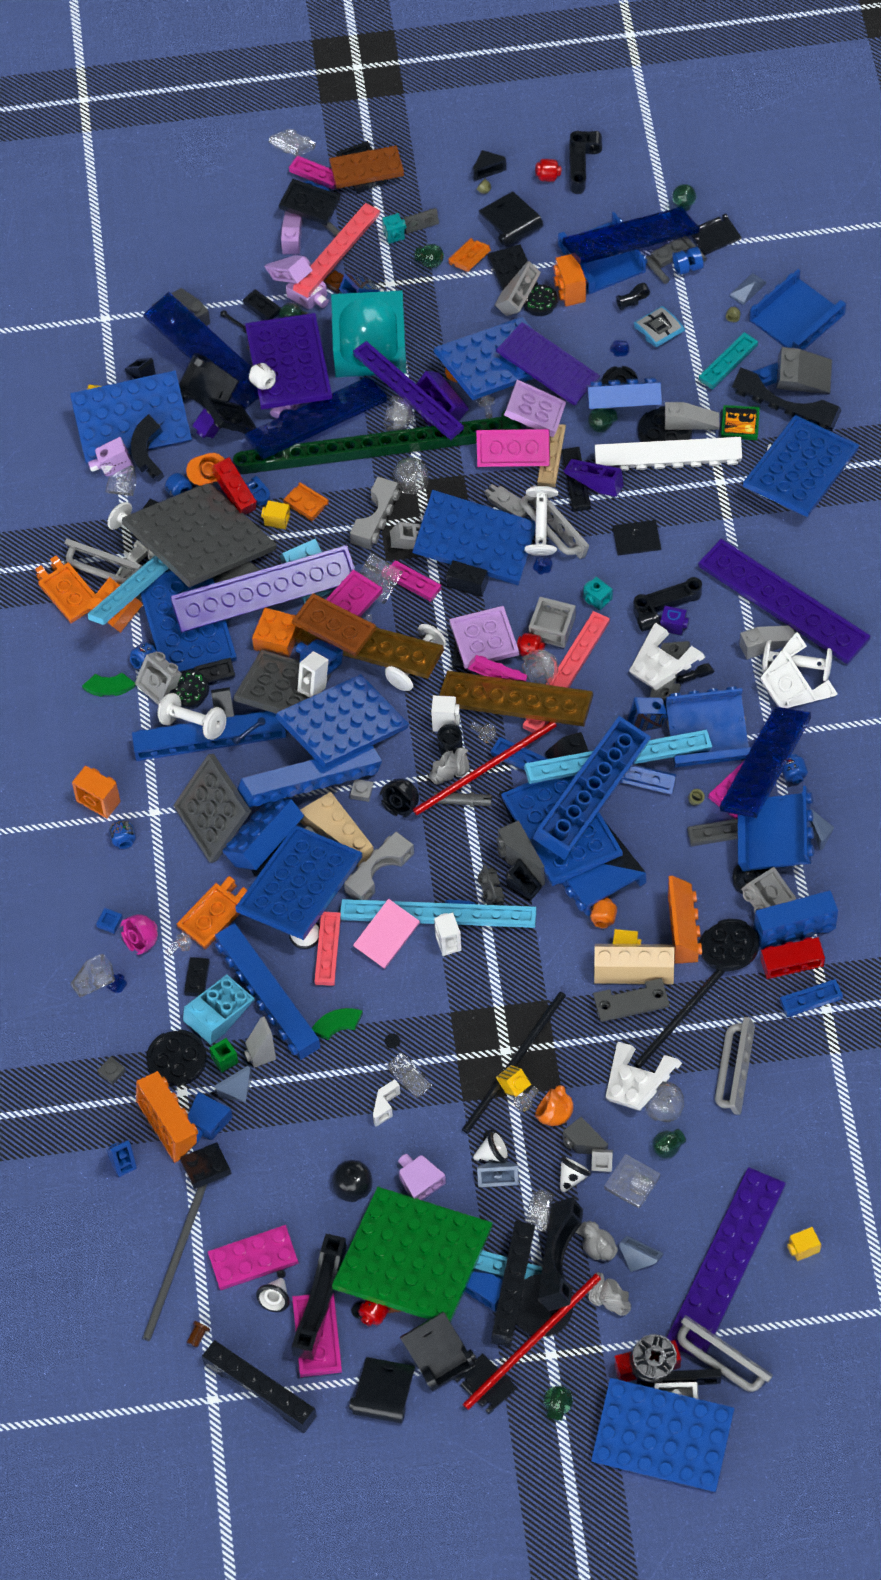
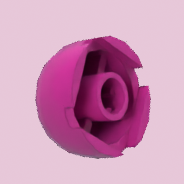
(139, 933)

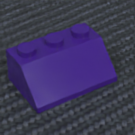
(443, 394)

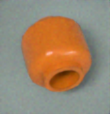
(603, 913)

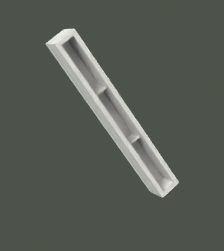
(670, 453)

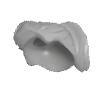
(450, 765)
(597, 1242)
(610, 1295)

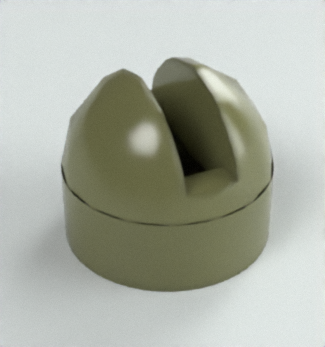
(484, 187)
(733, 314)
(694, 795)

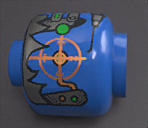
(122, 834)

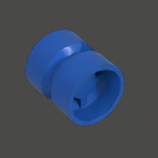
(682, 263)

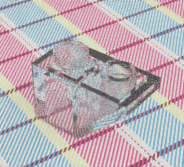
(93, 975)
(409, 1075)
(540, 1209)

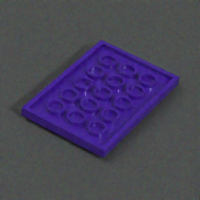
(295, 354)

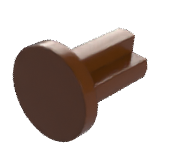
(197, 1333)

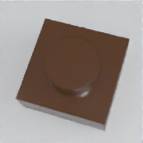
(334, 281)

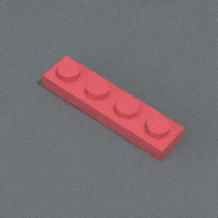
(327, 948)

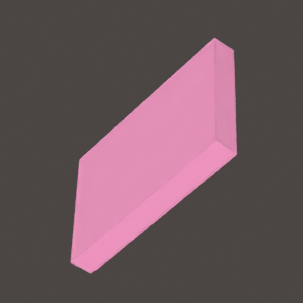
(386, 933)

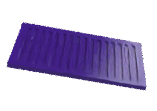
(547, 363)

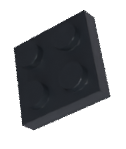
(205, 1165)

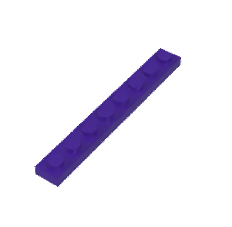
(408, 390)

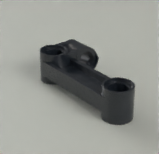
(581, 144)
(670, 596)

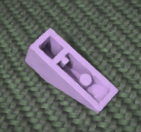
(291, 233)
(289, 269)

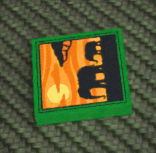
(740, 422)

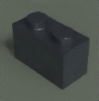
(467, 578)

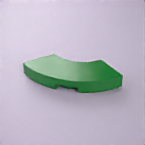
(108, 686)
(337, 1020)

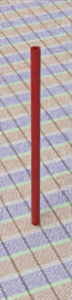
(485, 767)
(531, 1342)

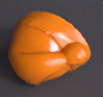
(555, 1107)

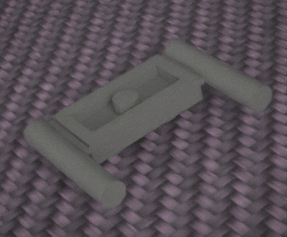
(663, 256)

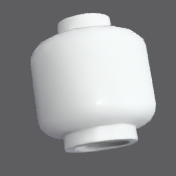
(262, 376)

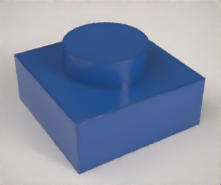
(109, 920)

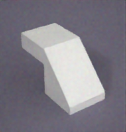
(382, 1109)

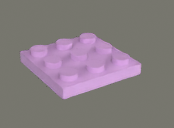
(534, 407)
(485, 635)

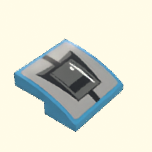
(659, 326)

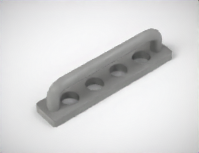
(75, 546)
(580, 546)
(741, 1069)
(763, 1375)

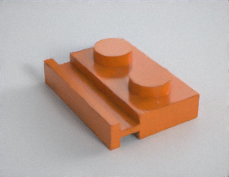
(469, 255)
(306, 501)

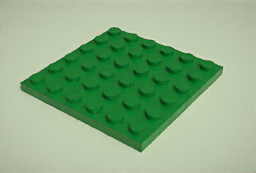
(412, 1255)

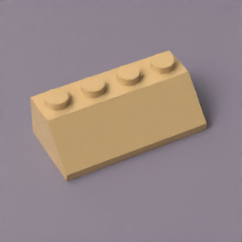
(633, 963)

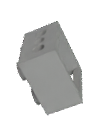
(553, 623)

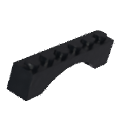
(819, 412)
(563, 1223)
(512, 1284)
(314, 1316)
(236, 1369)

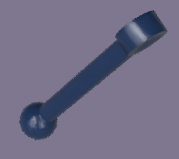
(261, 721)

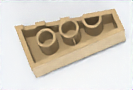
(332, 821)

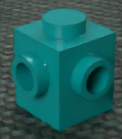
(393, 228)
(597, 593)

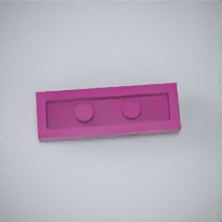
(313, 172)
(417, 582)
(492, 669)

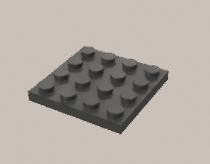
(271, 683)
(212, 808)

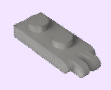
(505, 500)

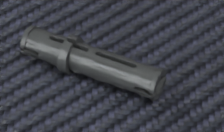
(467, 799)

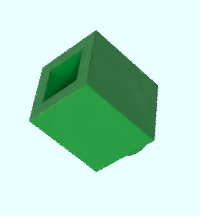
(223, 1055)

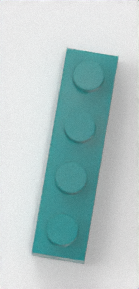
(728, 360)

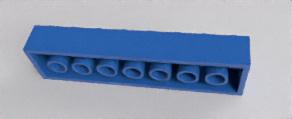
(591, 788)

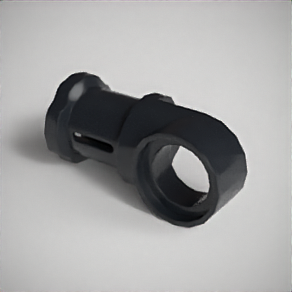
(638, 293)

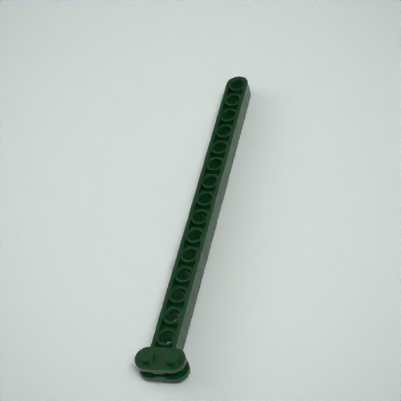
(359, 443)

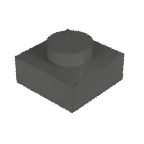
(111, 1070)

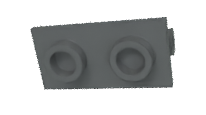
(421, 220)
(488, 879)

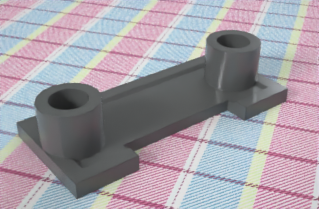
(676, 650)
(631, 1002)

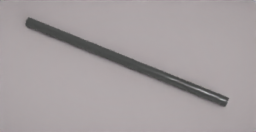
(174, 1263)

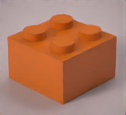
(570, 280)
(124, 616)
(275, 633)
(96, 791)

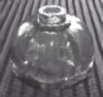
(398, 415)
(410, 475)
(540, 667)
(666, 1103)

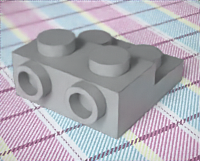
(157, 676)
(767, 890)

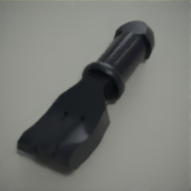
(701, 671)

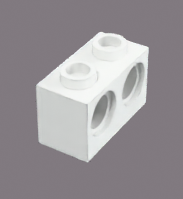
(447, 933)

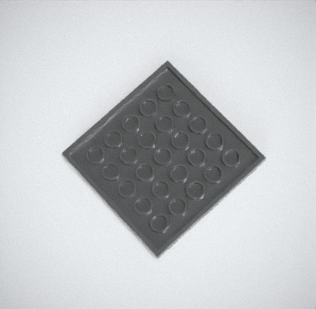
(199, 534)

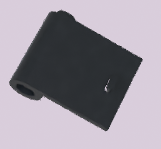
(512, 218)
(206, 379)
(440, 1353)
(383, 1390)

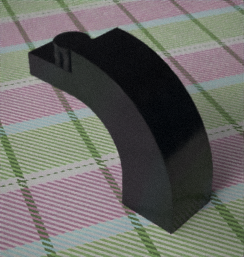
(141, 439)

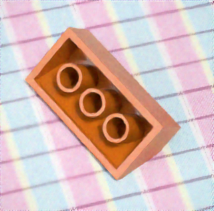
(682, 921)
(166, 1115)

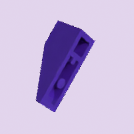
(598, 477)

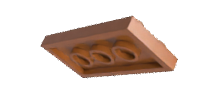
(366, 167)
(334, 624)

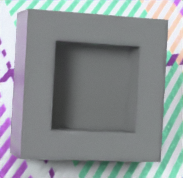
(361, 790)
(602, 1160)

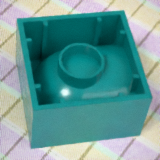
(369, 318)

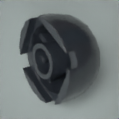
(399, 797)
(352, 1180)

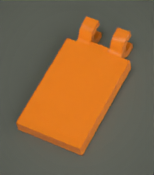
(65, 589)
(212, 913)

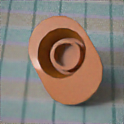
(200, 468)

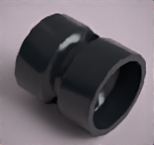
(449, 738)

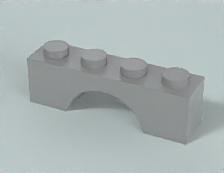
(366, 530)
(394, 851)

